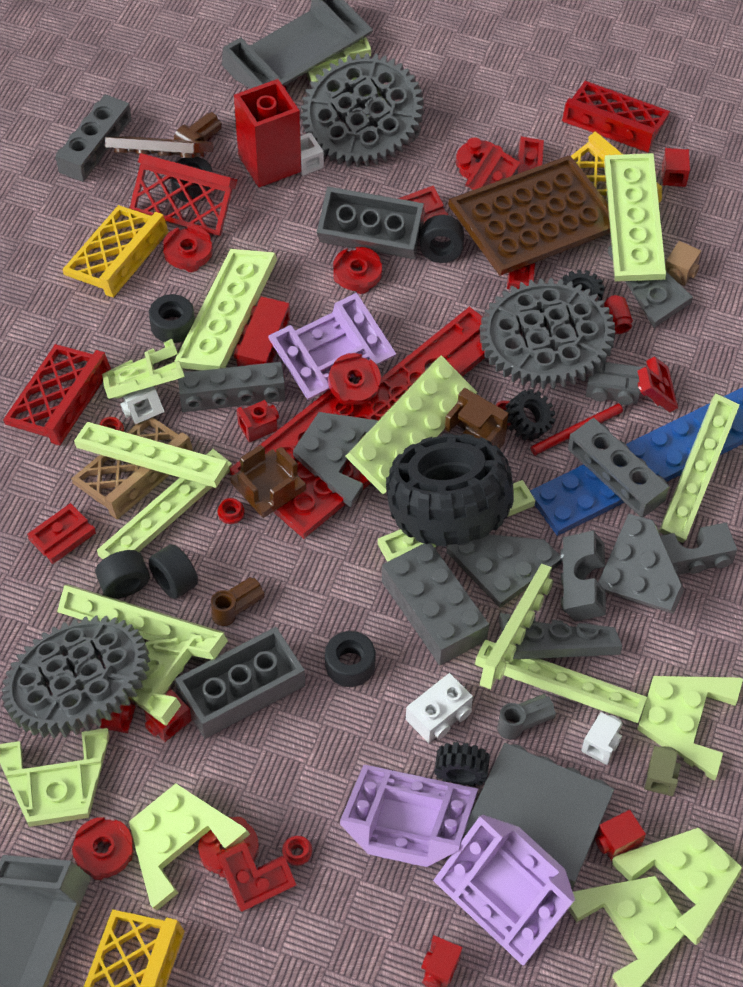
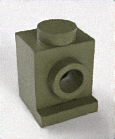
(663, 771)

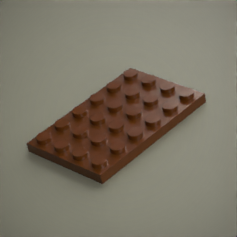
(533, 214)

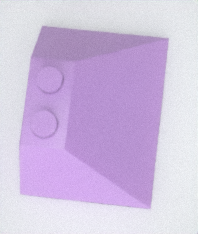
(315, 347)
(407, 815)
(507, 885)

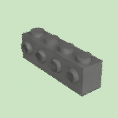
(231, 387)

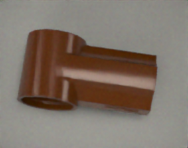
(200, 130)
(235, 600)

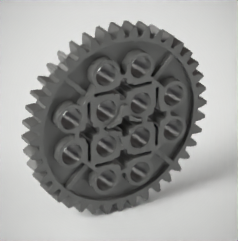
(371, 74)
(552, 346)
(78, 699)

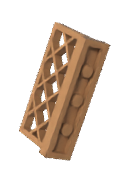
(139, 484)

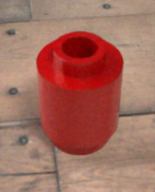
(621, 314)

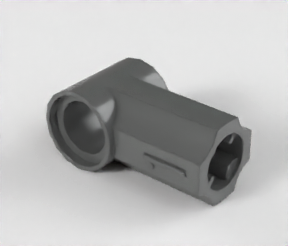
(526, 715)

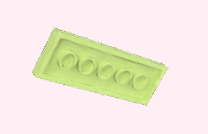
(634, 217)
(226, 310)
(413, 417)

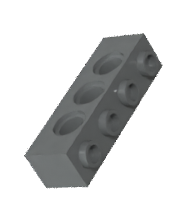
(87, 143)
(621, 480)

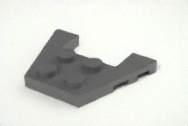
(325, 451)

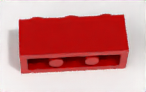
(266, 319)

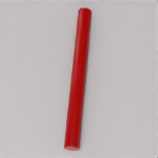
(565, 434)

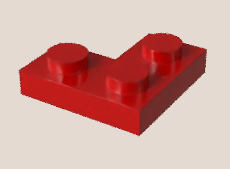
(657, 384)
(253, 884)

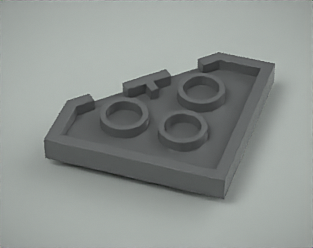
(503, 563)
(642, 567)

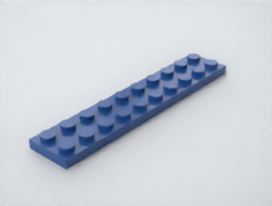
(583, 496)

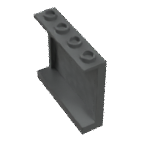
(547, 802)

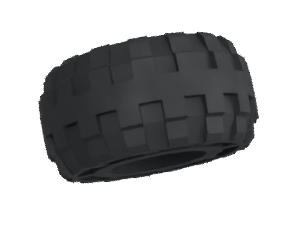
(450, 489)

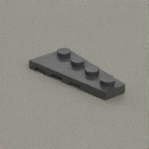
(658, 297)
(562, 640)

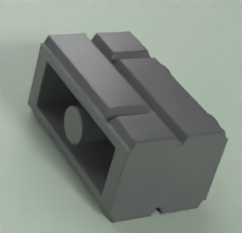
(614, 383)

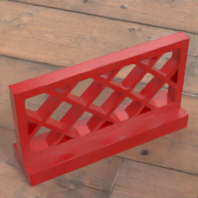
(638, 134)
(186, 173)
(74, 397)

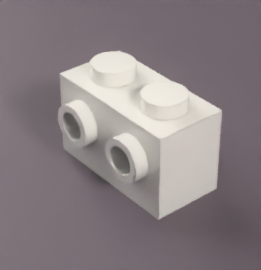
(439, 708)

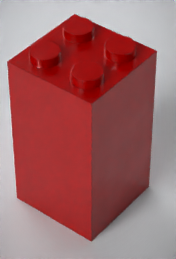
(268, 132)

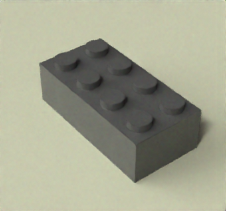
(371, 222)
(434, 603)
(240, 682)

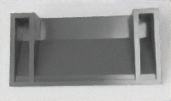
(297, 45)
(36, 916)

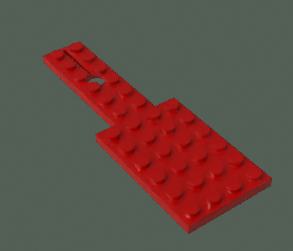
(318, 502)

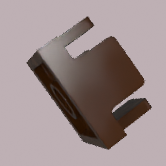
(478, 418)
(268, 479)

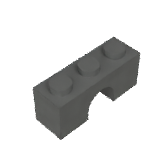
(714, 549)
(580, 556)

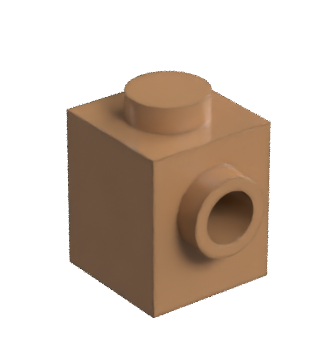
(683, 263)

